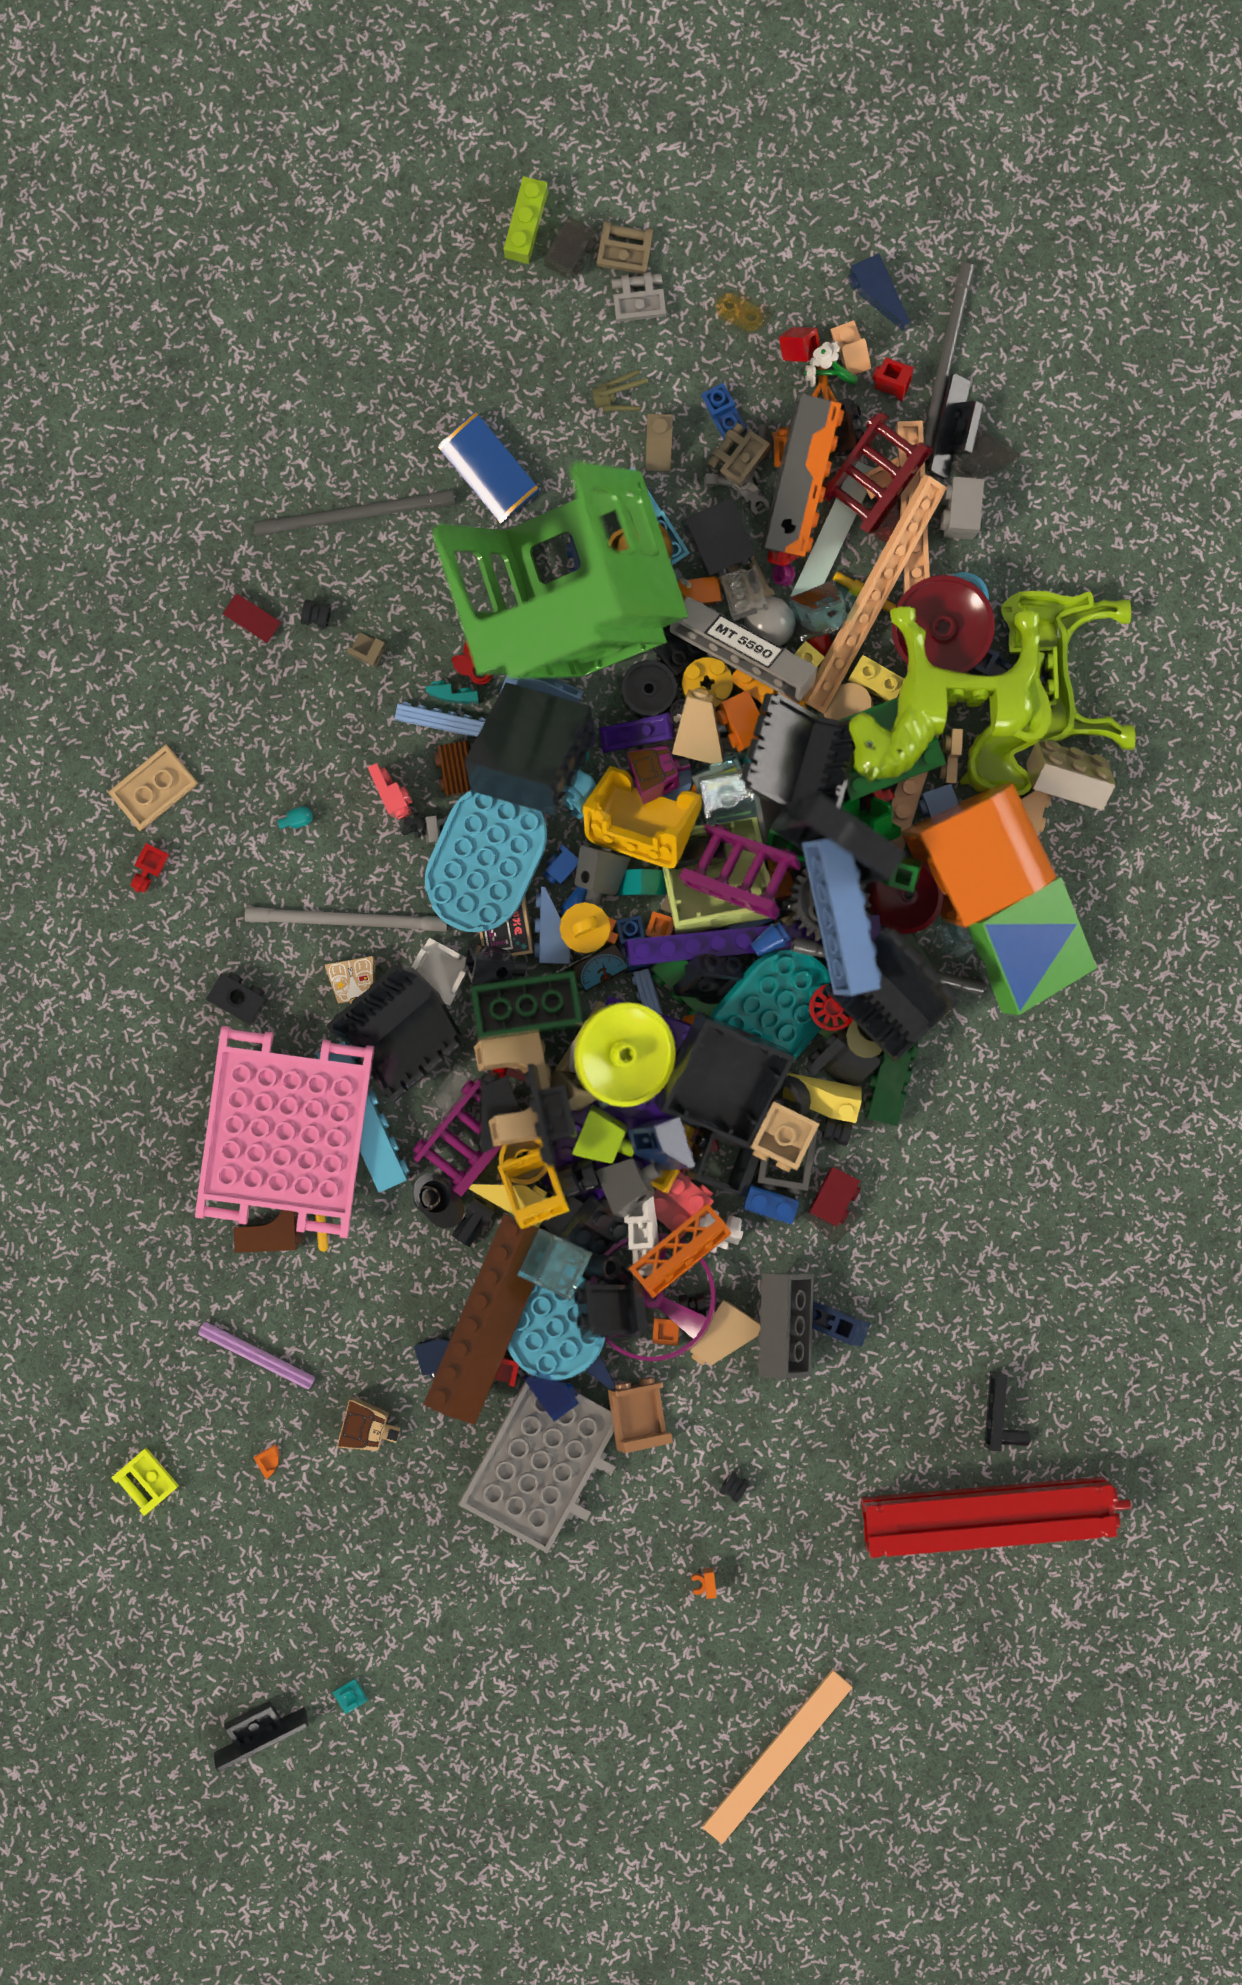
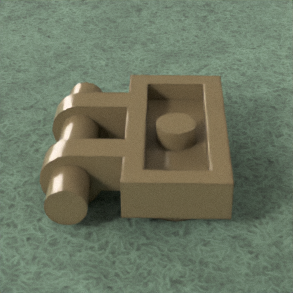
(745, 457)

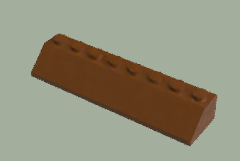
(484, 1326)

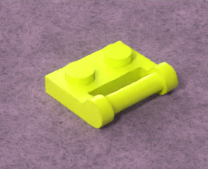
(151, 1477)

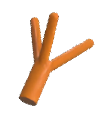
(823, 384)

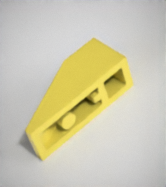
(830, 1098)
(498, 1195)

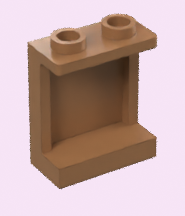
(638, 1415)

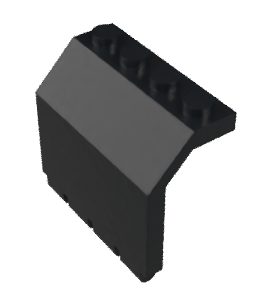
(797, 754)
(908, 997)
(405, 1026)

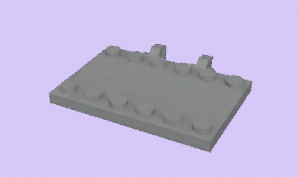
(539, 1468)

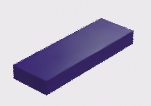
(637, 733)

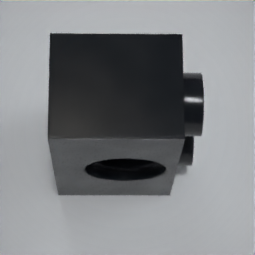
(223, 992)

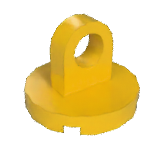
(584, 928)

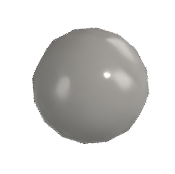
(774, 624)

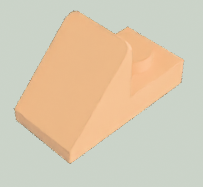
(852, 348)

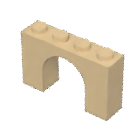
(514, 1053)

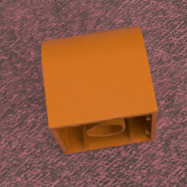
(981, 854)

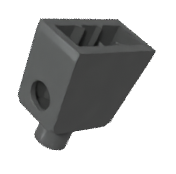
(599, 872)
(628, 1185)

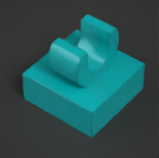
(350, 1695)

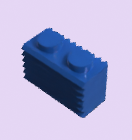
(771, 1204)

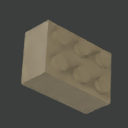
(1070, 774)

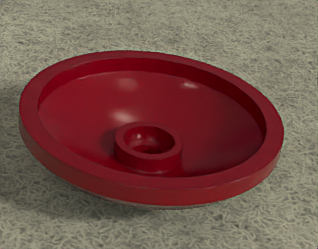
(904, 913)

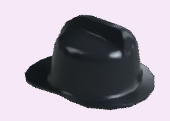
(437, 1200)

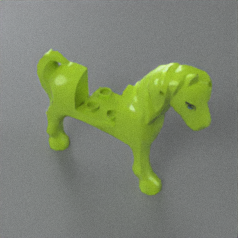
(926, 692)
(992, 757)

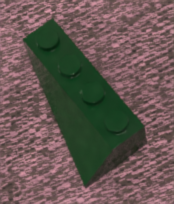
(888, 1087)

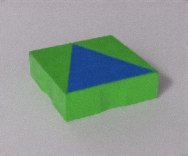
(1032, 948)

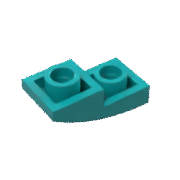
(444, 692)

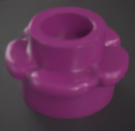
(783, 575)

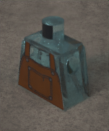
(819, 607)

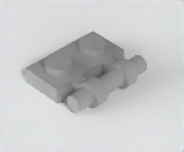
(639, 304)

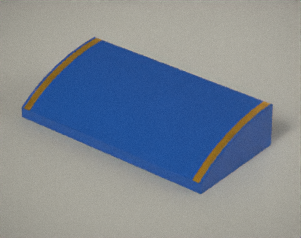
(488, 468)

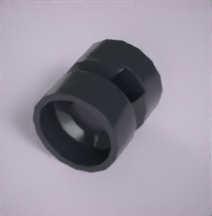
(571, 1180)

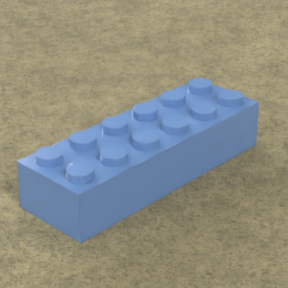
(842, 918)

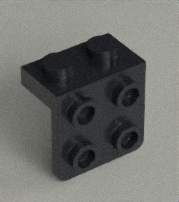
(841, 1062)

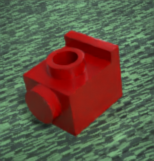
(893, 378)

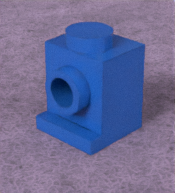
(561, 866)

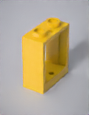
(541, 1210)

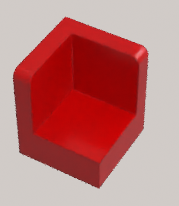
(799, 344)
(508, 1371)

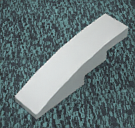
(643, 1233)

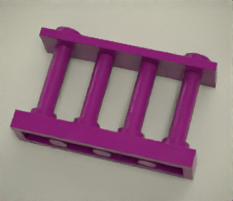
(740, 895)
(477, 1159)

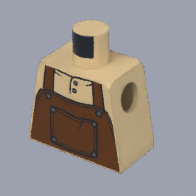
(365, 1427)

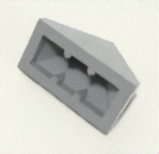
(766, 816)

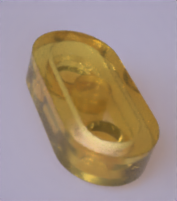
(739, 312)

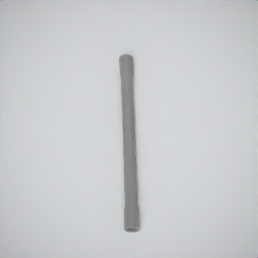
(266, 915)

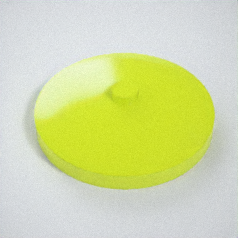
(624, 1054)

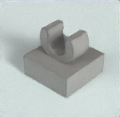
(432, 829)

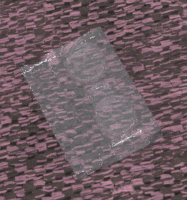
(744, 593)

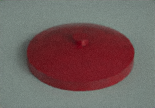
(955, 621)

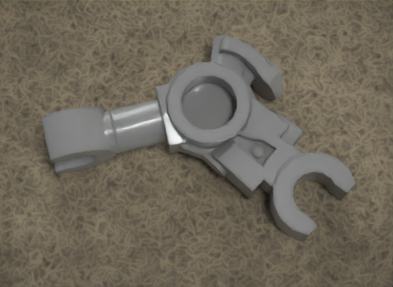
(748, 492)

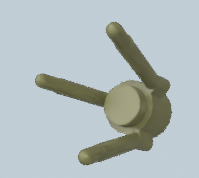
(604, 393)

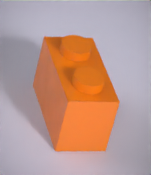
(739, 717)

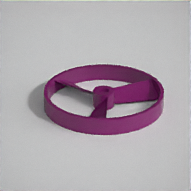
(688, 1320)

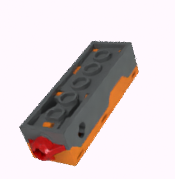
(801, 478)

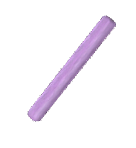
(256, 1355)

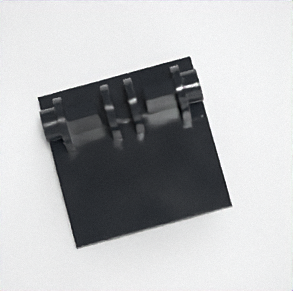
(677, 653)

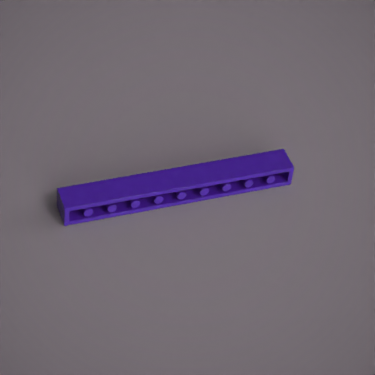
(719, 943)

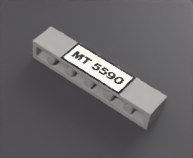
(745, 650)

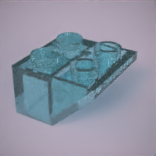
(554, 1264)

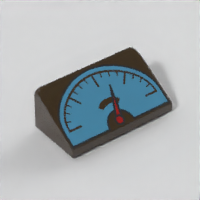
(600, 967)

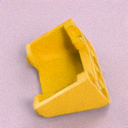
(645, 831)

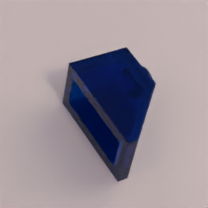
(553, 1395)

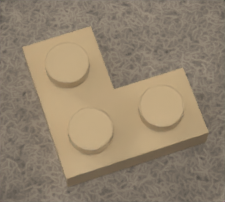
(952, 748)

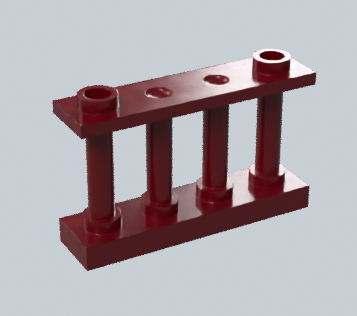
(900, 474)

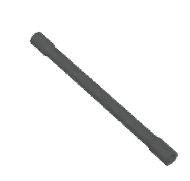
(963, 285)
(433, 500)
(961, 983)

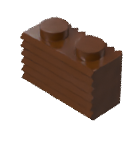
(452, 760)

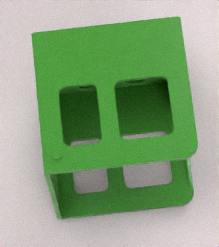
(586, 617)

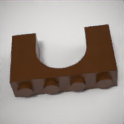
(274, 1236)

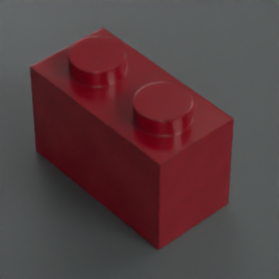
(834, 1197)

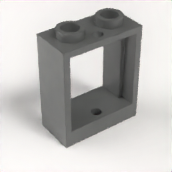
(792, 1186)

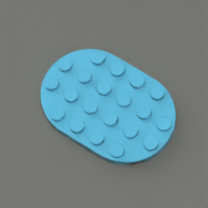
(484, 861)
(549, 1339)

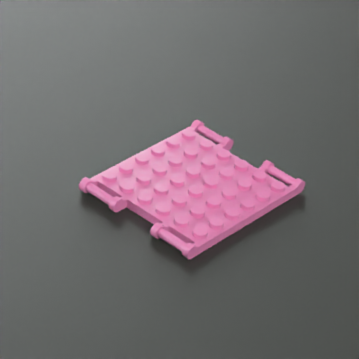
(284, 1132)

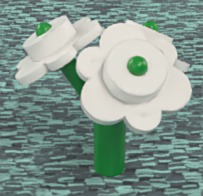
(825, 357)

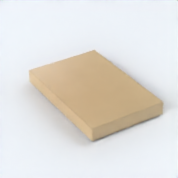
(153, 787)

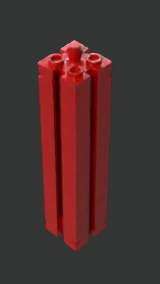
(991, 1516)

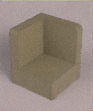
(367, 649)

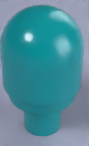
(296, 818)

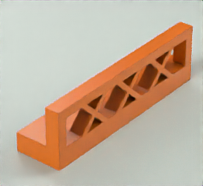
(686, 1257)

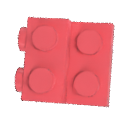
(393, 796)
(681, 1201)

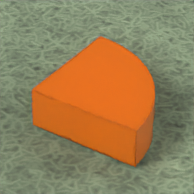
(268, 1460)

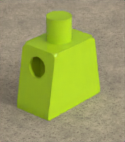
(602, 1137)

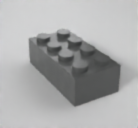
(785, 1325)

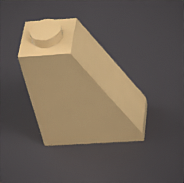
(698, 729)
(727, 1333)

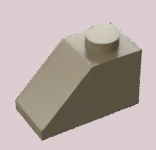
(659, 442)
(578, 1094)

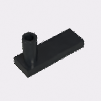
(994, 1433)

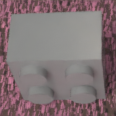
(963, 508)

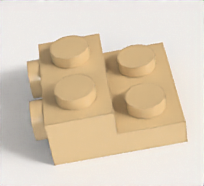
(784, 1137)

